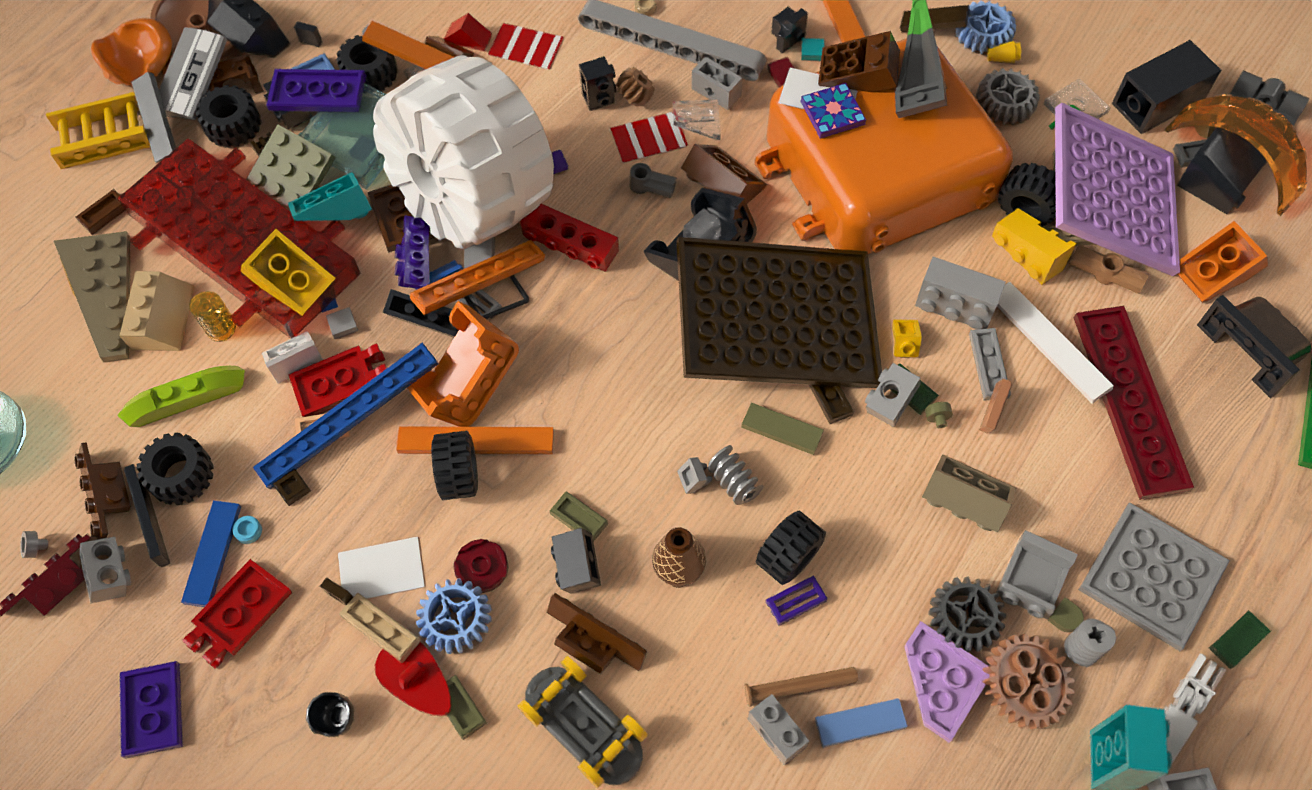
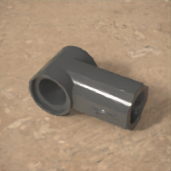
(645, 180)

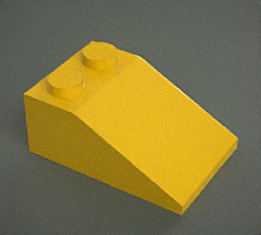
(287, 272)

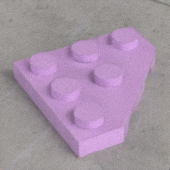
(944, 680)

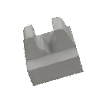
(693, 475)

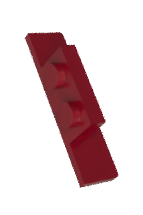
(53, 584)

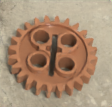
(1050, 694)

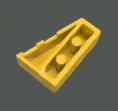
(1033, 246)

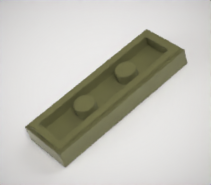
(782, 428)

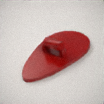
(415, 681)

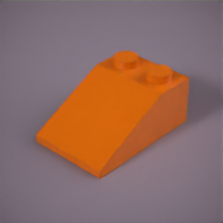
(1222, 263)

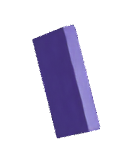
(150, 709)

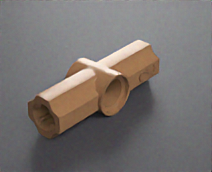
(1109, 269)

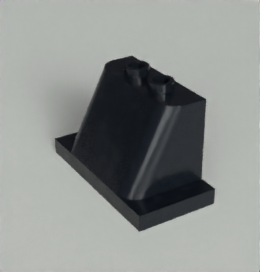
(1262, 335)

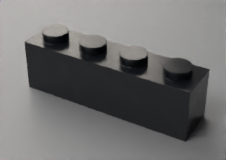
(402, 308)

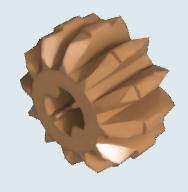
(635, 86)

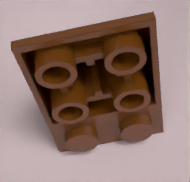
(862, 63)

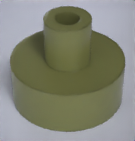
(939, 413)

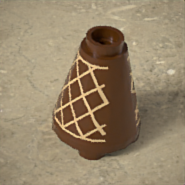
(679, 558)

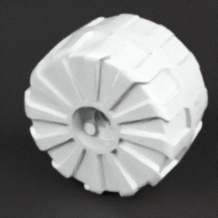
(464, 149)

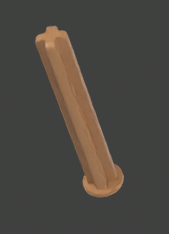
(800, 684)

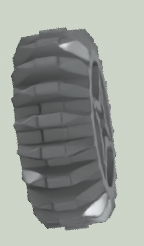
(990, 619)

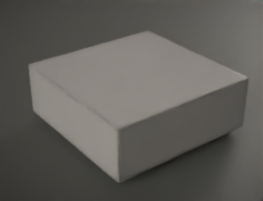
(342, 323)

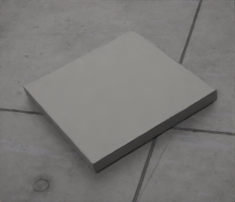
(1154, 576)

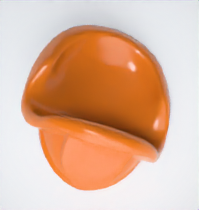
(133, 50)

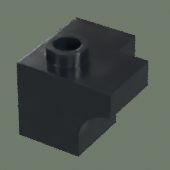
(789, 28)

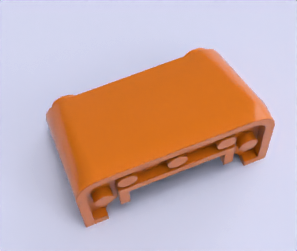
(467, 370)

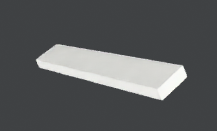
(1053, 344)

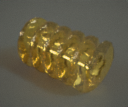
(212, 316)

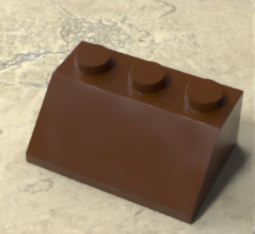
(721, 172)

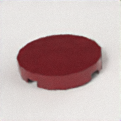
(482, 564)

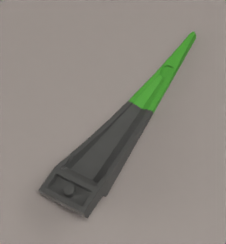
(921, 76)

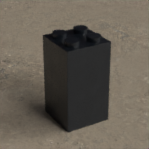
(1165, 86)

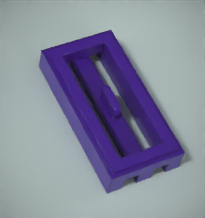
(776, 611)

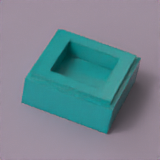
(811, 49)

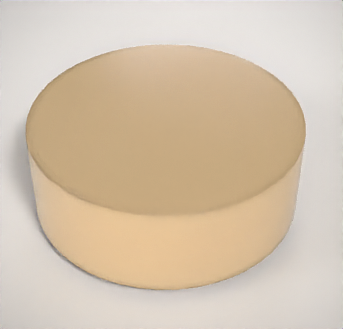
(645, 7)

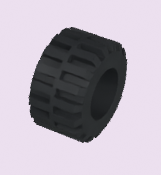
(378, 64)
(228, 116)
(1031, 190)
(162, 456)
(454, 465)
(790, 547)

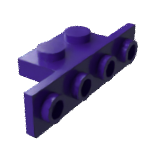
(413, 254)

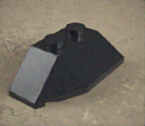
(247, 27)

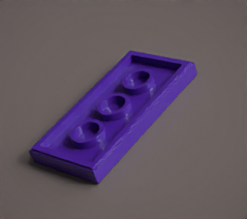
(316, 90)

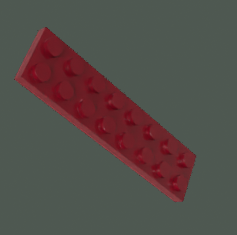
(1134, 404)

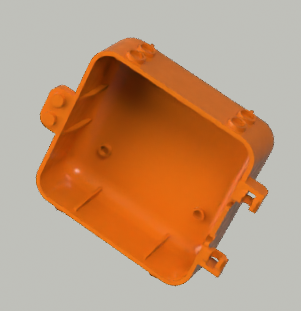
(893, 171)

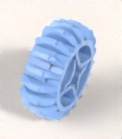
(987, 27)
(443, 621)

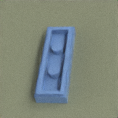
(860, 722)

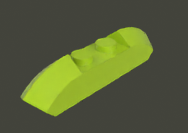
(182, 395)

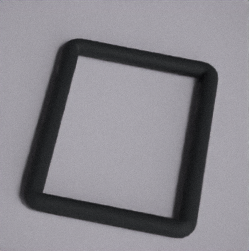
(506, 308)

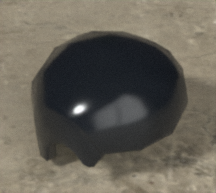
(330, 714)

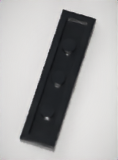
(147, 517)

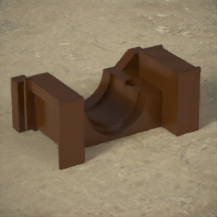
(237, 67)

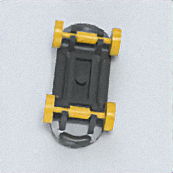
(584, 725)

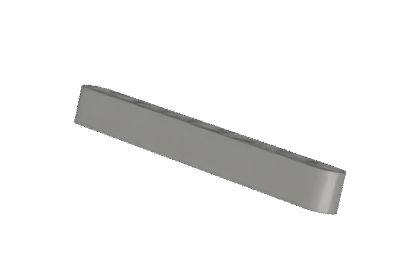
(670, 38)

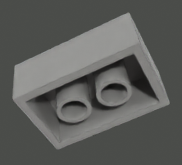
(959, 293)

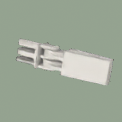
(1195, 695)

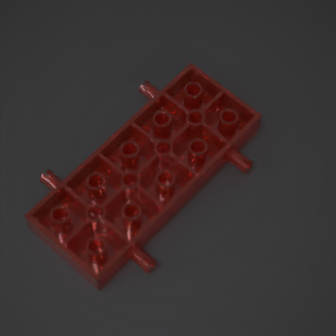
(220, 221)

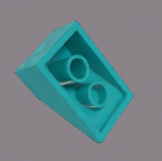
(334, 201)

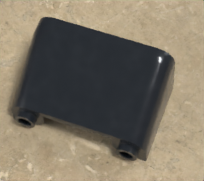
(1222, 170)
(735, 221)

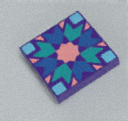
(833, 110)

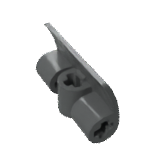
(1272, 93)

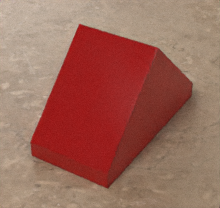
(469, 33)

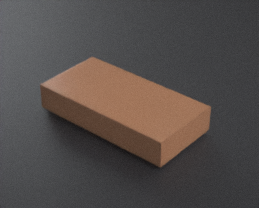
(995, 406)

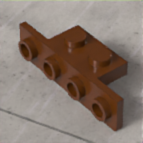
(103, 488)
(591, 639)

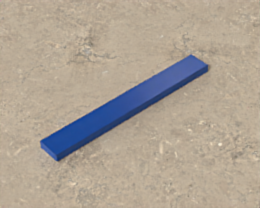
(346, 415)

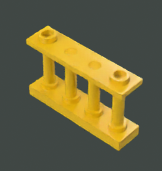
(102, 146)

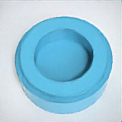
(247, 529)

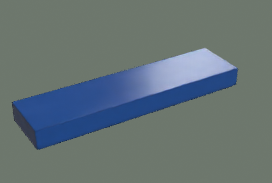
(211, 554)

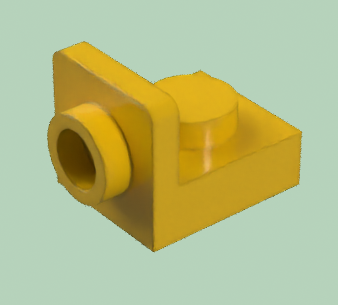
(906, 338)

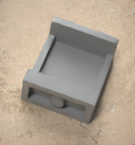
(1035, 575)

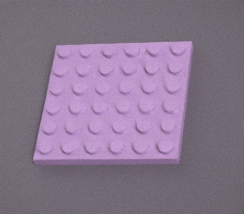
(1115, 190)

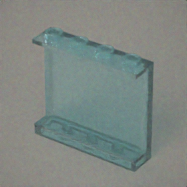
(350, 138)

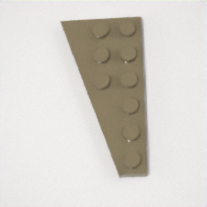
(101, 282)

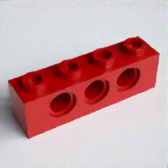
(599, 256)

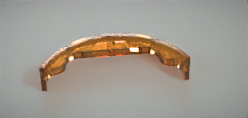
(1264, 129)

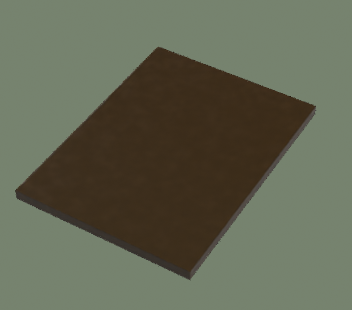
(777, 314)

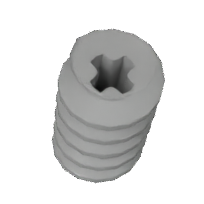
(733, 477)
(1089, 642)

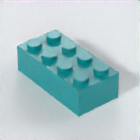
(1129, 749)

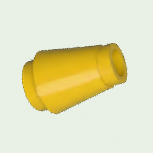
(1006, 52)

